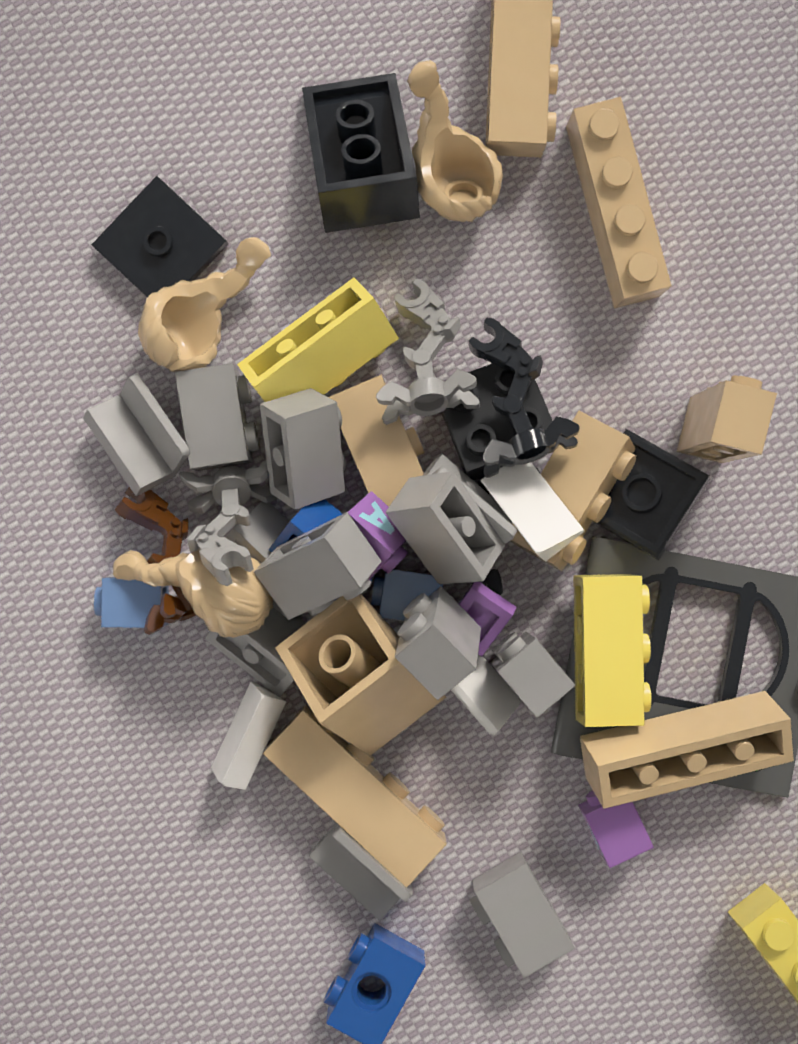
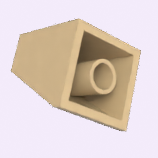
(352, 676)

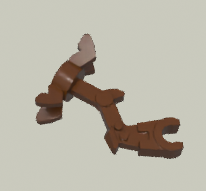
(153, 514)

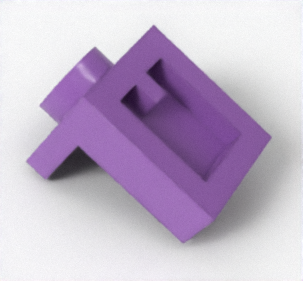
(488, 611)

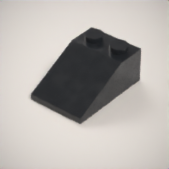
(361, 153)

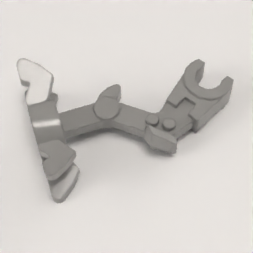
(427, 394)
(230, 489)

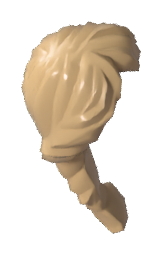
(451, 166)
(184, 320)
(225, 609)

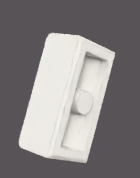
(534, 509)
(487, 696)
(247, 737)

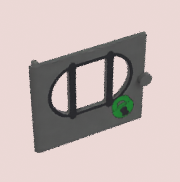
(771, 589)

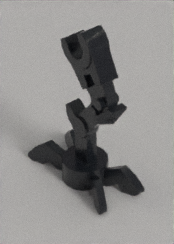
(529, 442)

